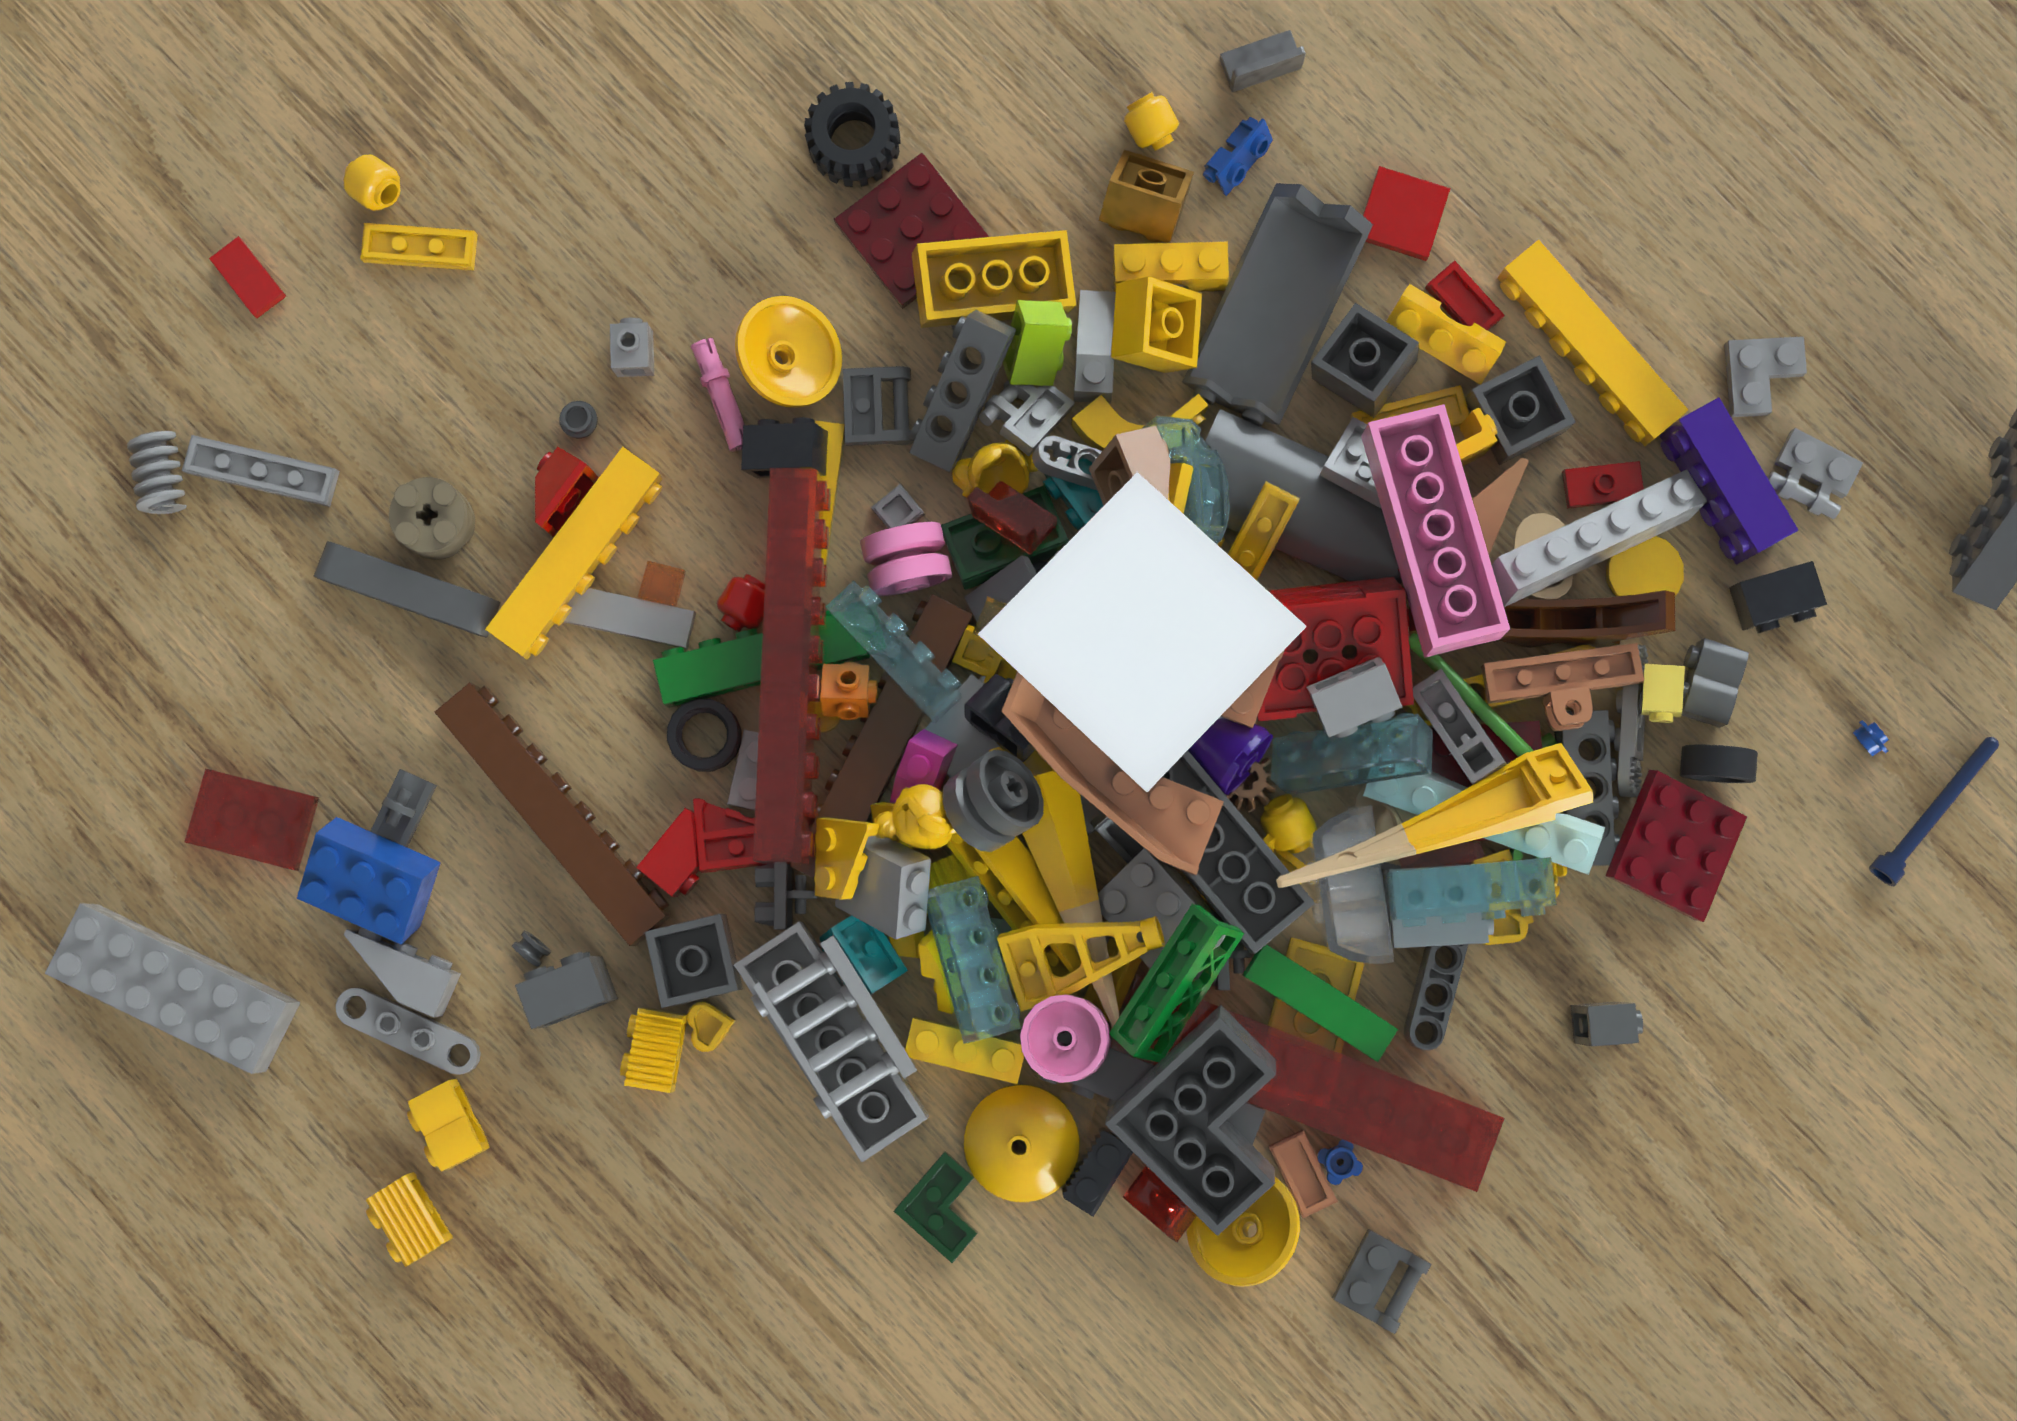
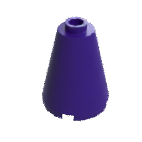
(1229, 751)

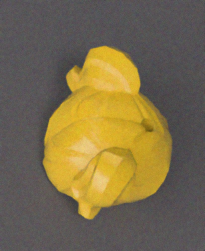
(994, 464)
(917, 819)

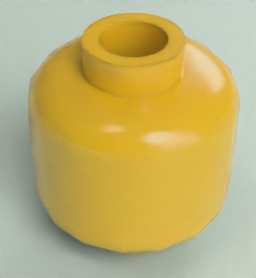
(1151, 121)
(372, 182)
(1289, 823)

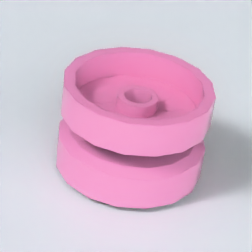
(906, 558)
(1089, 1038)

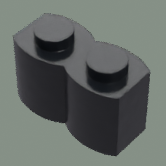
(986, 715)

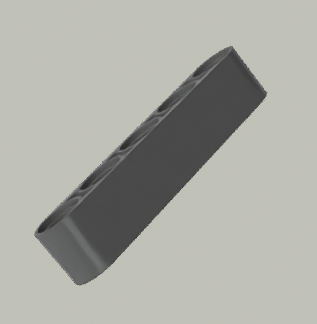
(406, 589)
(1439, 1014)

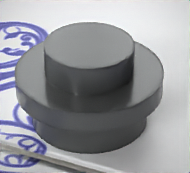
(578, 419)

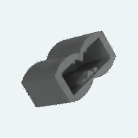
(1712, 681)

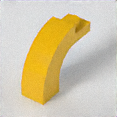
(1100, 422)

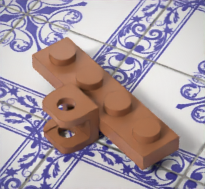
(1563, 680)

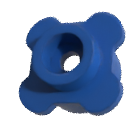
(1871, 738)
(1337, 1173)

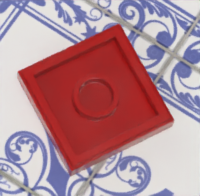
(1404, 212)

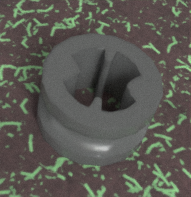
(531, 948)

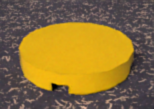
(1645, 569)

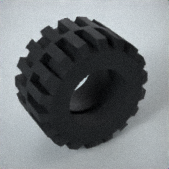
(845, 106)

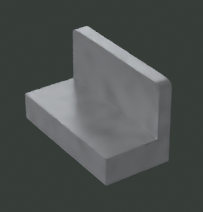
(1262, 60)

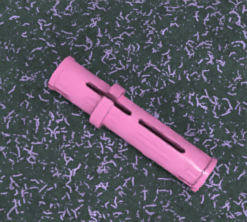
(716, 381)

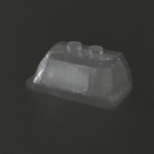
(1351, 902)

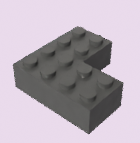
(1987, 552)
(1181, 1124)

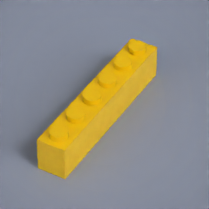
(1591, 344)
(575, 553)
(1017, 893)

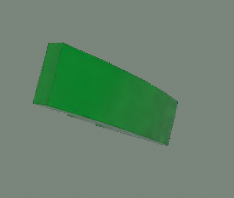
(1320, 1002)

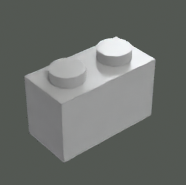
(1355, 698)

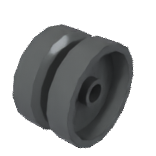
(993, 801)

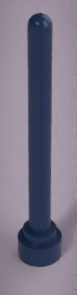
(1890, 867)

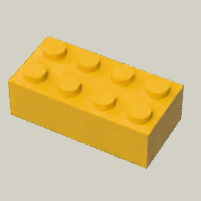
(991, 275)

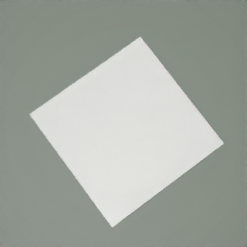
(1142, 631)

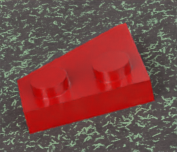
(723, 838)

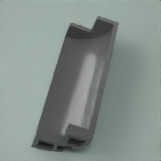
(1277, 304)
(1329, 522)

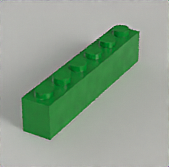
(736, 664)

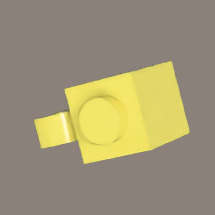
(1662, 692)

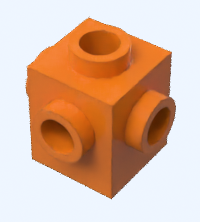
(847, 690)

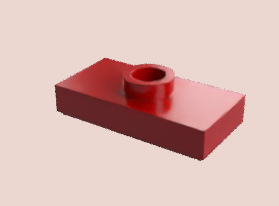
(1601, 483)

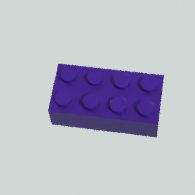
(1737, 491)

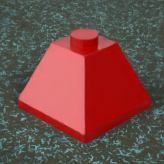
(560, 488)

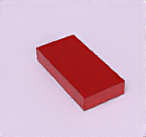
(247, 277)
(1463, 298)

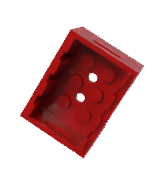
(1354, 613)

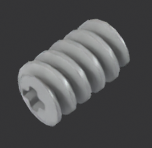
(154, 473)

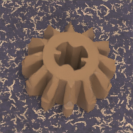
(1256, 788)

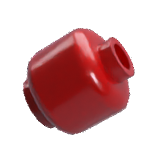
(742, 603)

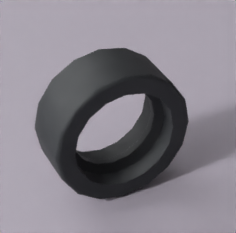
(676, 726)
(1718, 763)

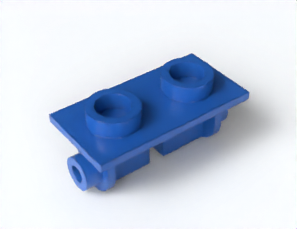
(1249, 143)

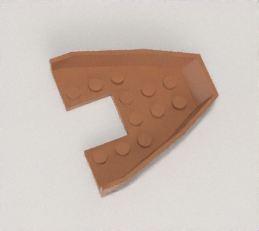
(1168, 818)

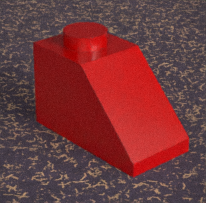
(674, 857)

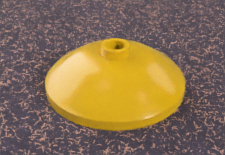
(801, 339)
(1029, 1116)
(1244, 1259)

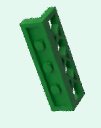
(1171, 983)

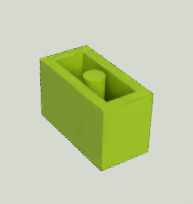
(1038, 343)

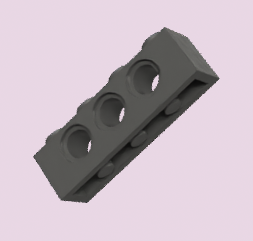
(992, 340)
(1601, 771)

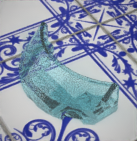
(1209, 486)

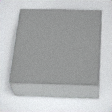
(897, 508)

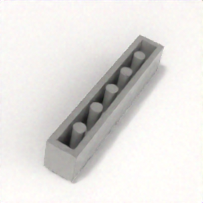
(1596, 537)

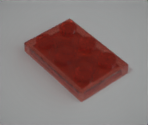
(251, 819)

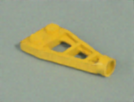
(1029, 967)

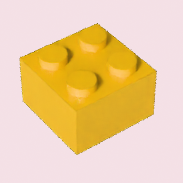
(1156, 325)

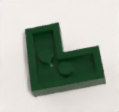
(928, 1208)

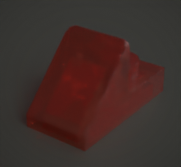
(1159, 1204)

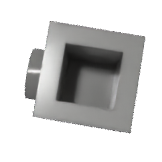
(632, 348)

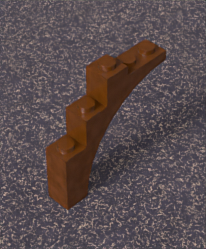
(1586, 621)

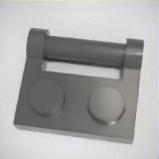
(864, 405)
(1369, 1274)

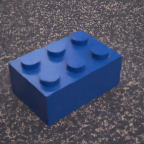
(368, 880)

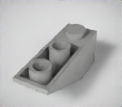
(408, 977)

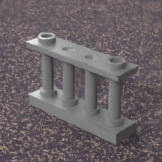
(872, 1028)

